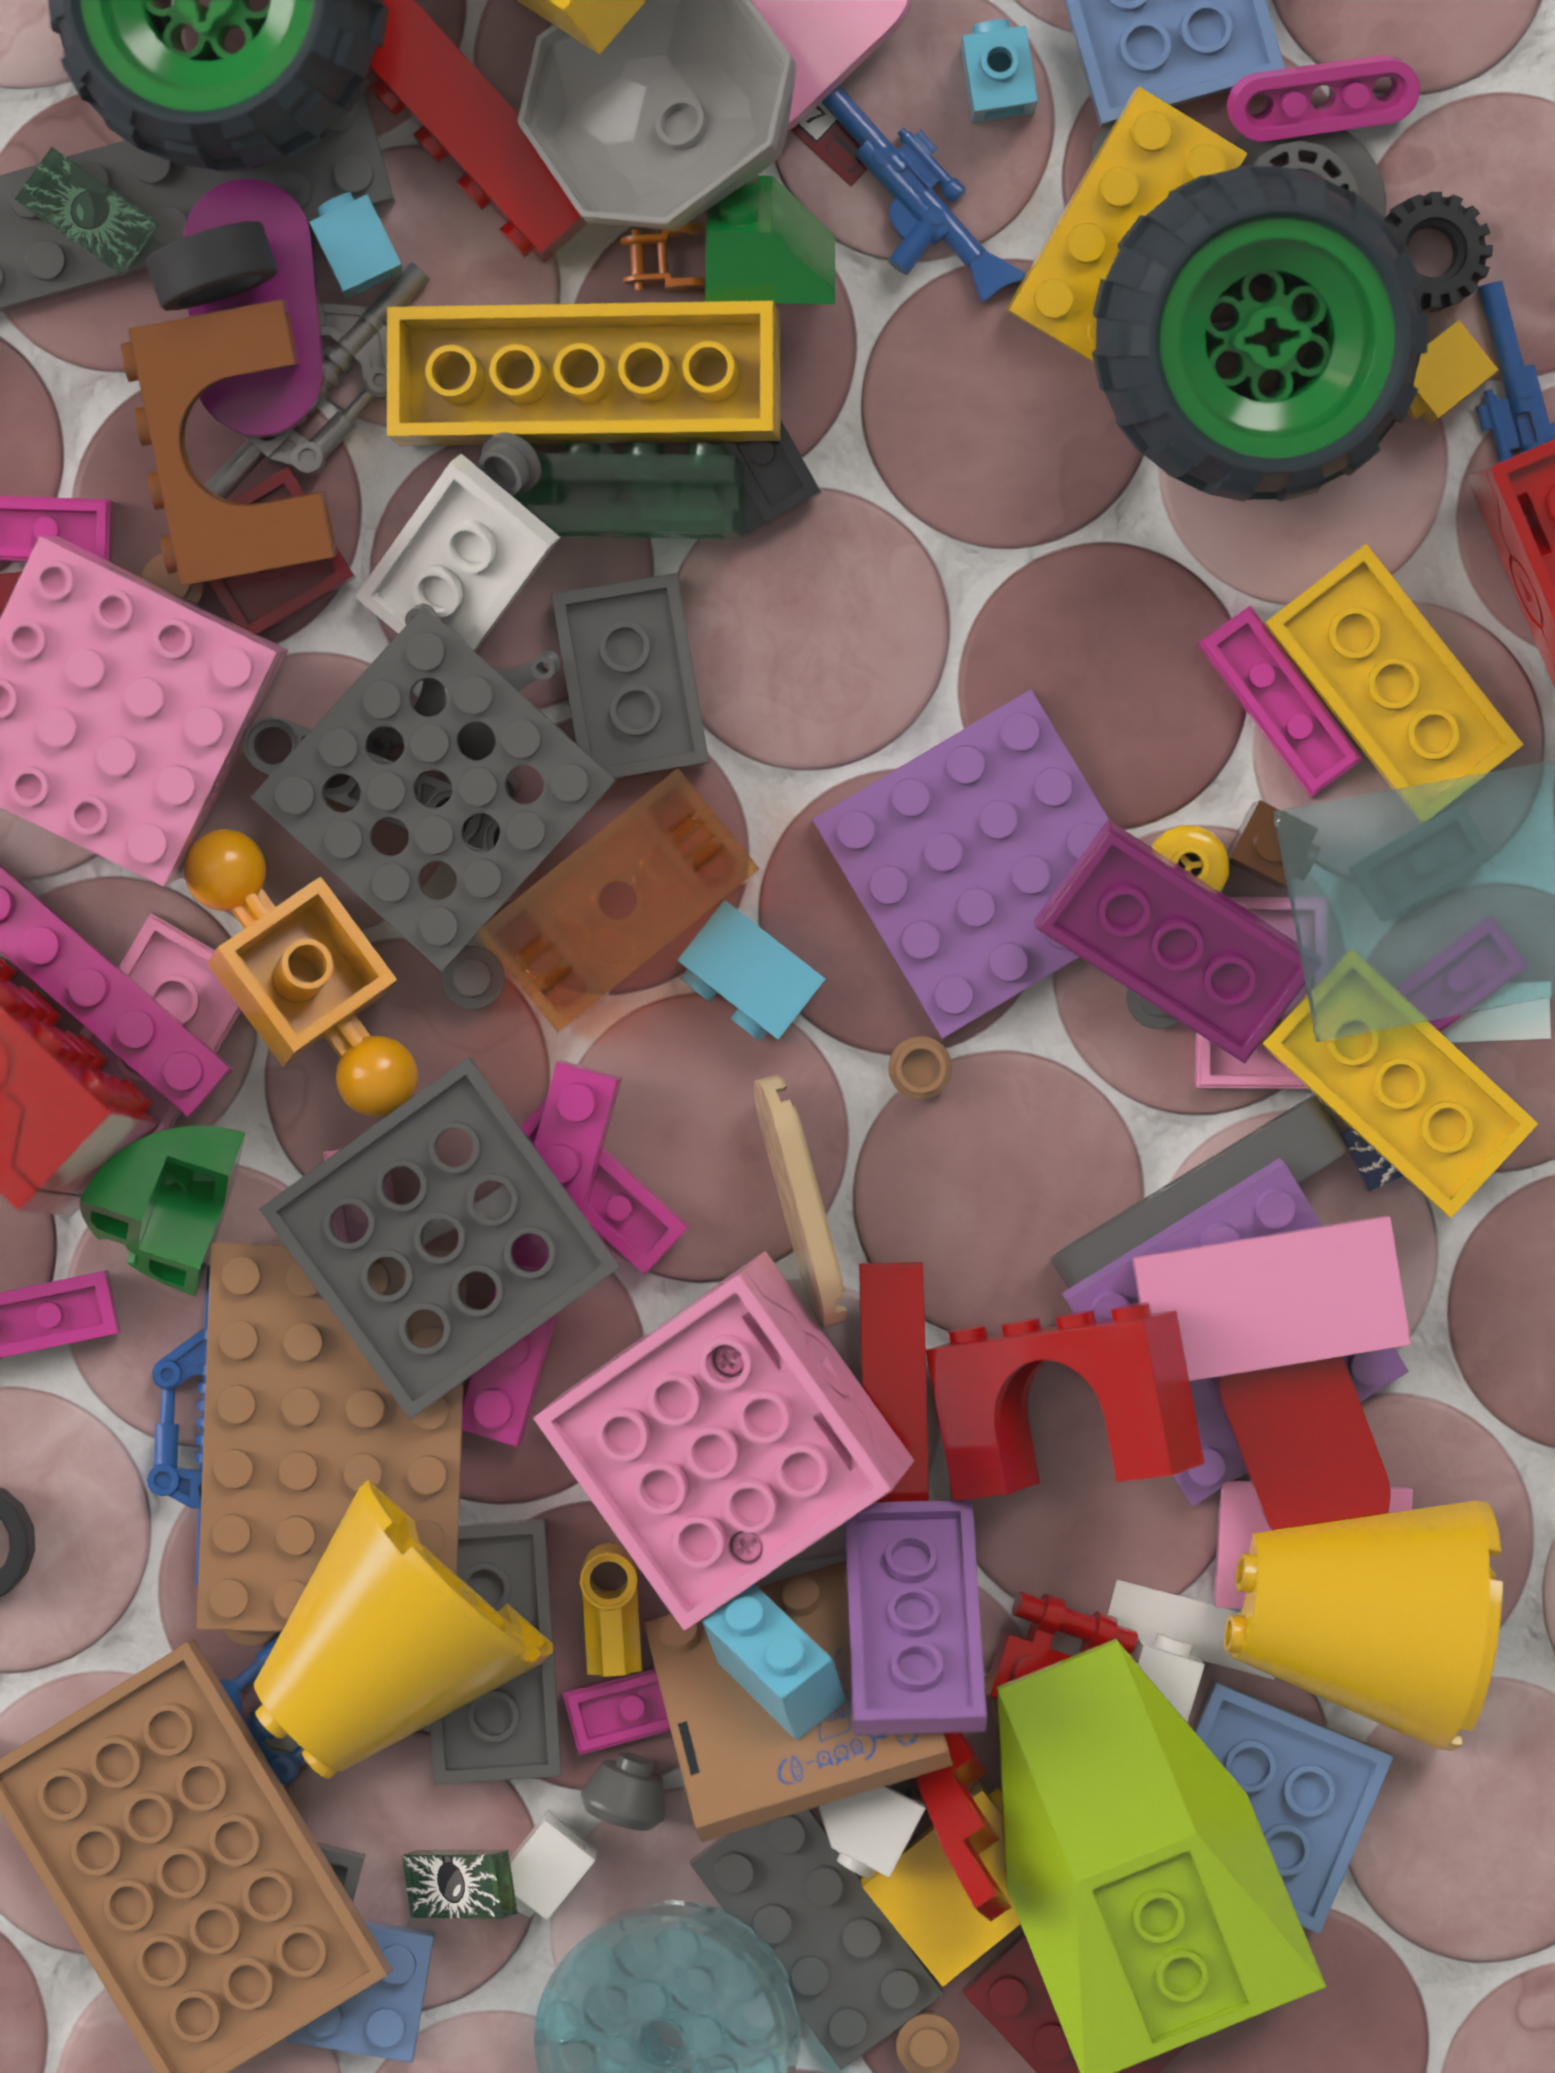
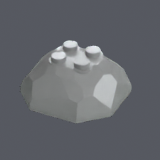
(665, 115)

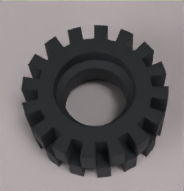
(1464, 235)

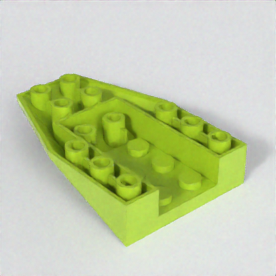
(1137, 1866)

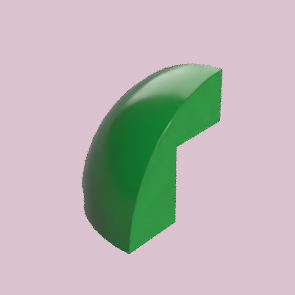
(166, 1200)

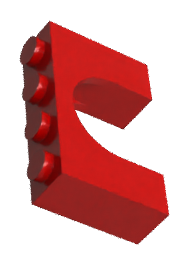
(1129, 1362)

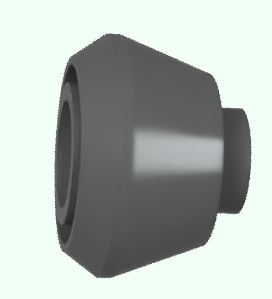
(626, 1793)

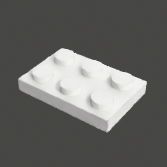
(460, 554)

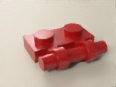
(1047, 1615)

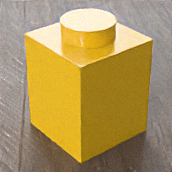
(1449, 373)

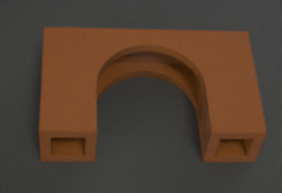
(207, 532)

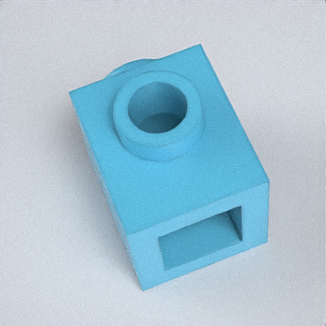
(998, 71)
(354, 244)

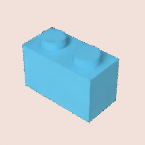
(749, 971)
(774, 1661)

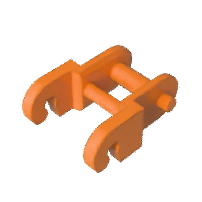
(638, 276)

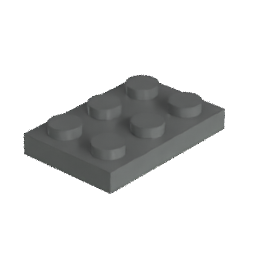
(631, 676)

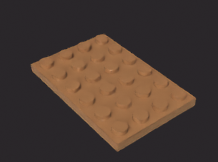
(297, 1432)
(186, 1869)

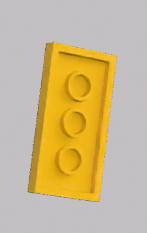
(1136, 167)
(1390, 677)
(1409, 1101)

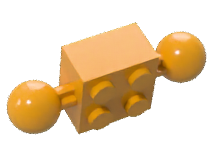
(301, 972)

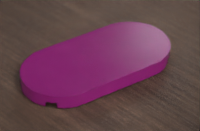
(276, 398)

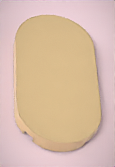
(800, 1201)

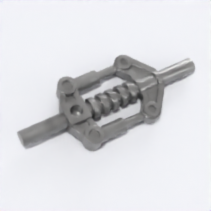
(358, 337)

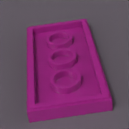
(1174, 941)

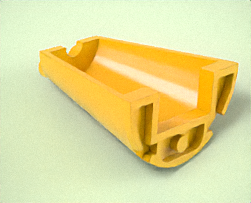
(1378, 1615)
(384, 1643)

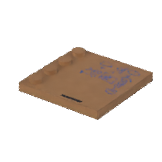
(738, 1758)

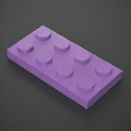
(914, 1619)

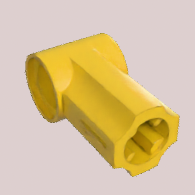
(611, 1616)

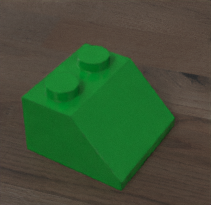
(767, 248)

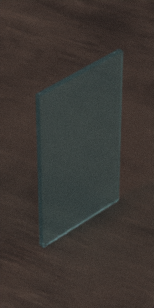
(1424, 899)

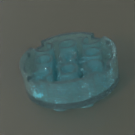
(672, 1967)

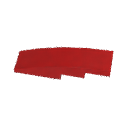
(896, 1363)
(962, 1825)

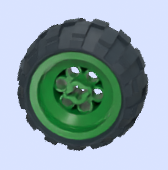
(215, 106)
(1162, 350)

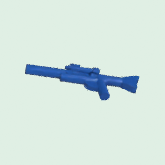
(917, 210)
(1522, 416)

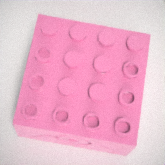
(121, 707)
(725, 1441)

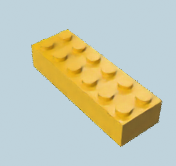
(584, 373)

